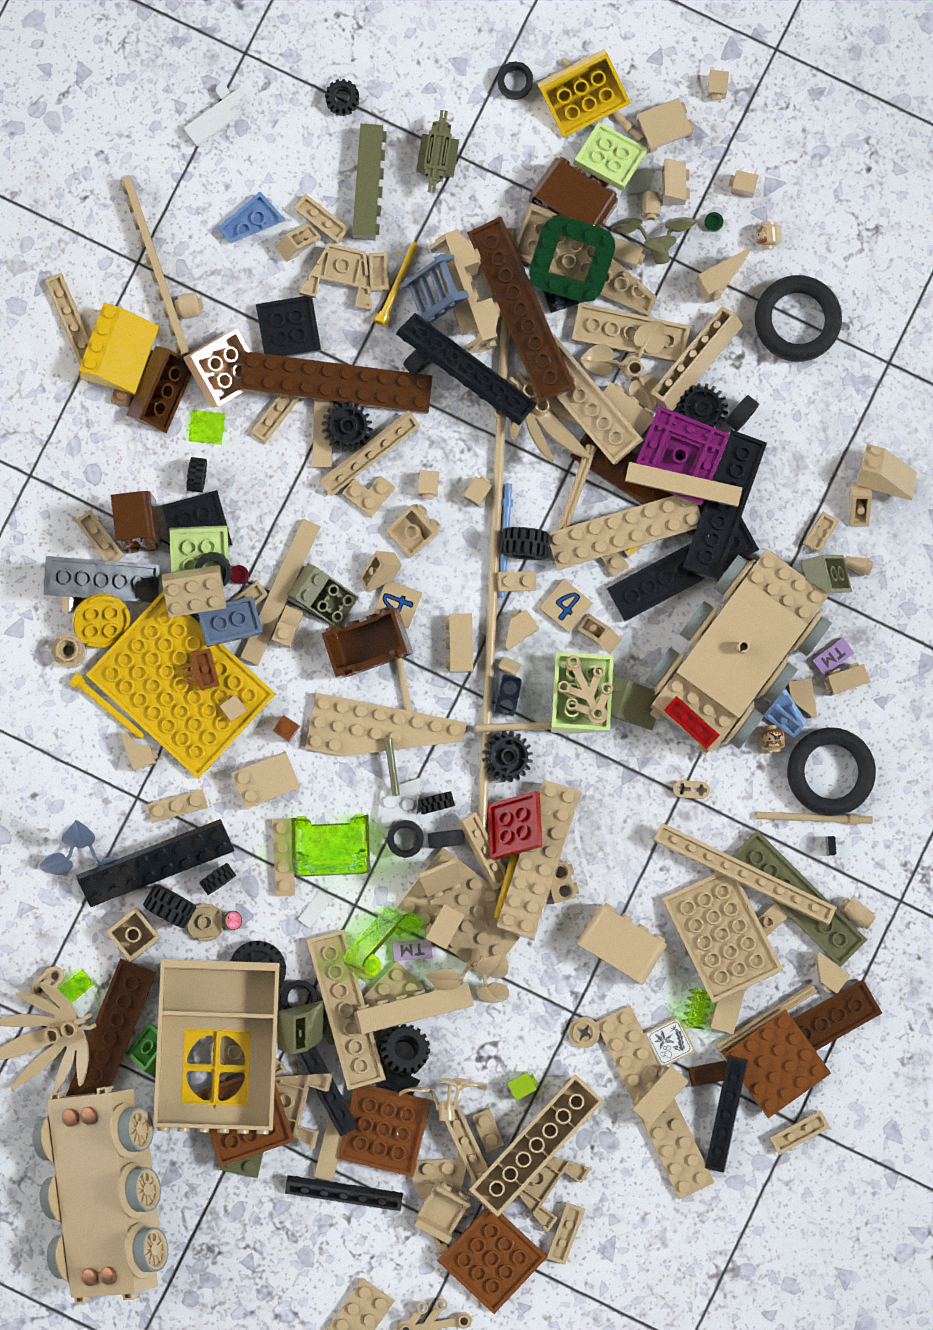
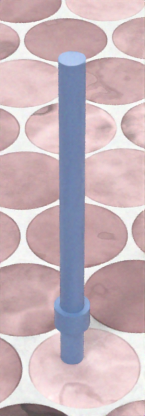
(507, 503)

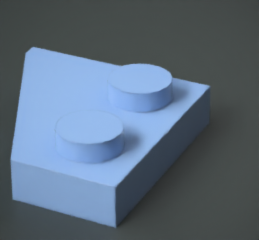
(785, 714)

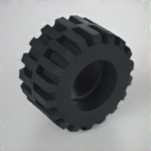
(525, 543)
(169, 906)
(395, 1063)

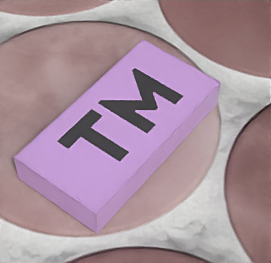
(833, 656)
(412, 950)

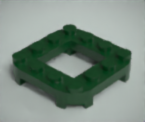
(580, 231)

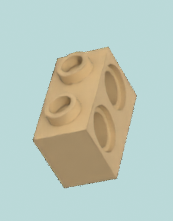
(566, 880)

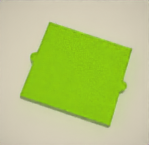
(206, 427)

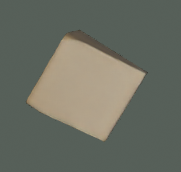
(509, 666)

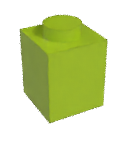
(522, 1085)

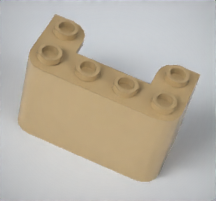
(622, 943)

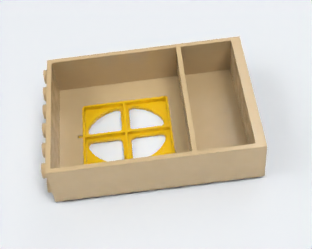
(217, 1002)

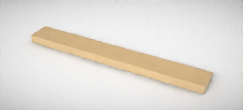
(278, 595)

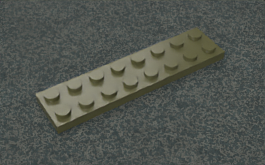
(837, 939)

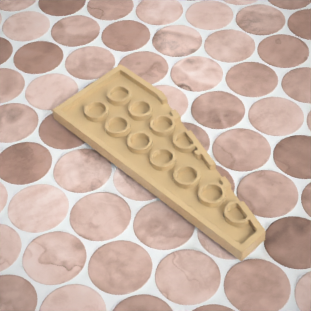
(573, 260)
(359, 727)

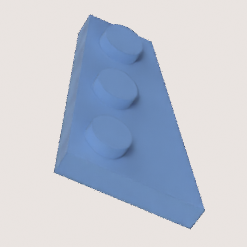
(250, 219)

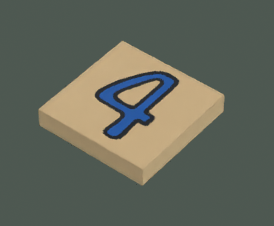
(401, 598)
(566, 605)

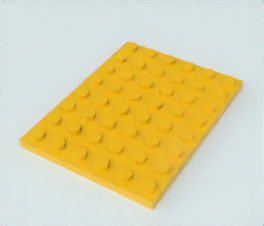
(148, 683)

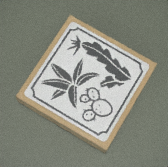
(669, 1042)

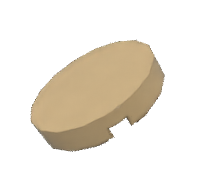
(206, 922)

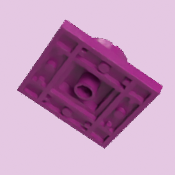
(684, 437)

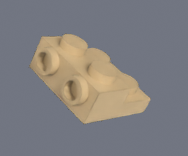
(414, 530)

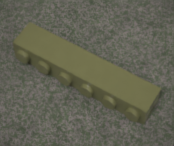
(368, 181)

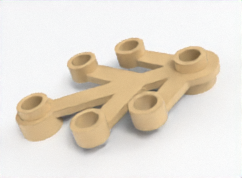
(586, 692)
(430, 1323)

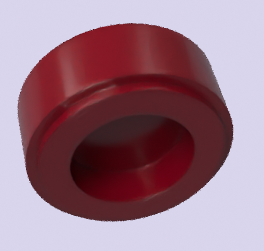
(239, 574)

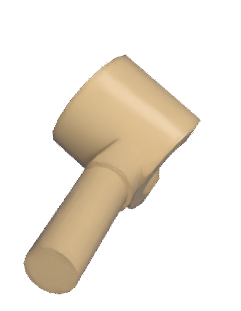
(441, 1248)

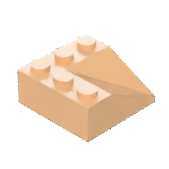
(218, 367)

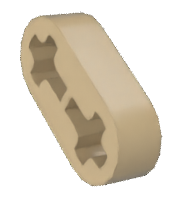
(690, 794)

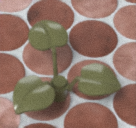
(657, 245)

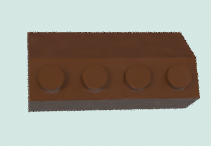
(160, 389)

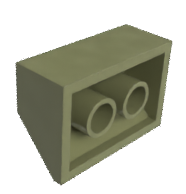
(827, 573)

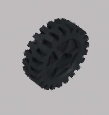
(261, 952)

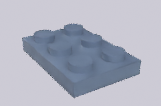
(232, 623)

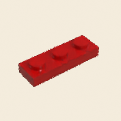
(691, 722)

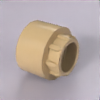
(62, 643)

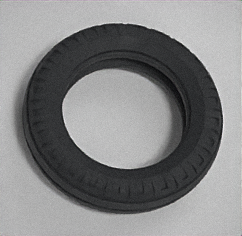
(804, 285)
(859, 751)

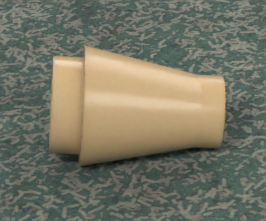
(859, 565)

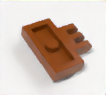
(202, 670)

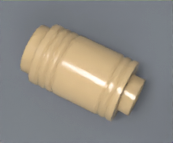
(857, 912)

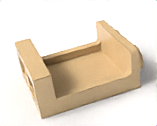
(664, 124)
(442, 1211)

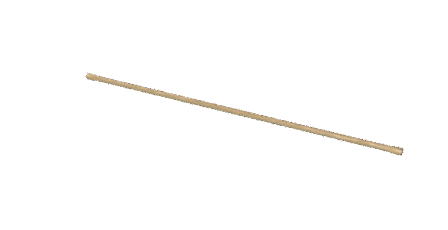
(493, 570)

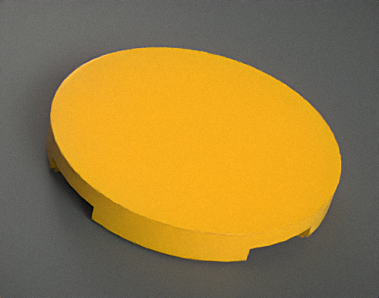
(100, 620)

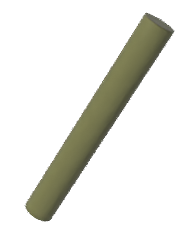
(392, 767)

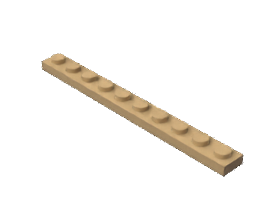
(152, 259)
(744, 874)

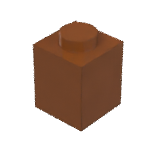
(286, 728)

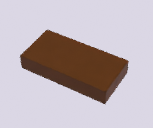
(707, 1073)

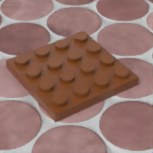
(779, 1063)
(388, 1130)
(237, 1146)
(492, 1259)

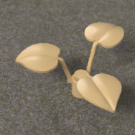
(650, 337)
(494, 966)
(448, 1107)

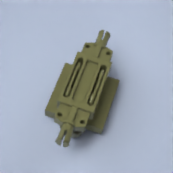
(438, 152)

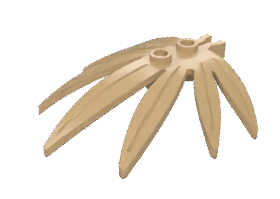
(547, 421)
(61, 1030)

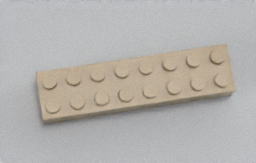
(538, 867)
(536, 1146)

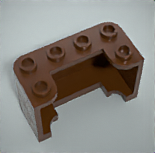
(573, 194)
(136, 521)
(367, 643)

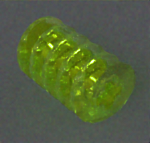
(696, 1008)

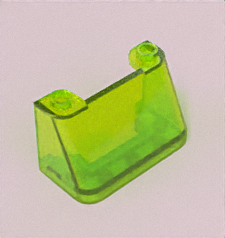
(331, 847)
(361, 956)

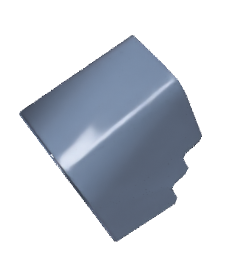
(504, 696)

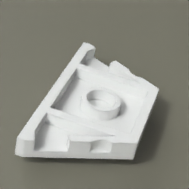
(399, 808)

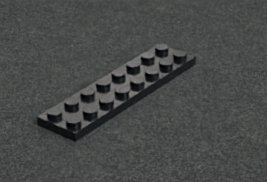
(466, 369)
(720, 521)
(667, 578)
(155, 863)

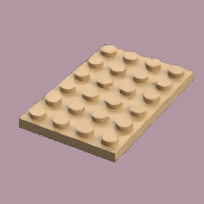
(474, 900)
(722, 936)

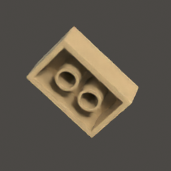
(194, 591)

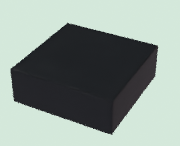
(830, 845)

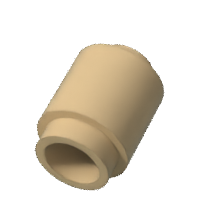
(650, 205)

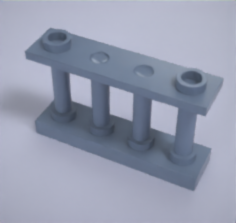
(445, 303)

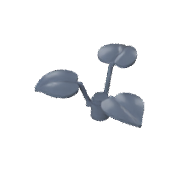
(75, 836)

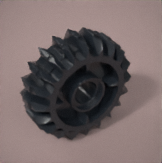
(707, 398)
(357, 421)
(495, 756)

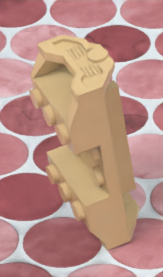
(470, 315)

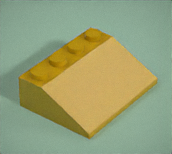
(584, 93)
(118, 349)

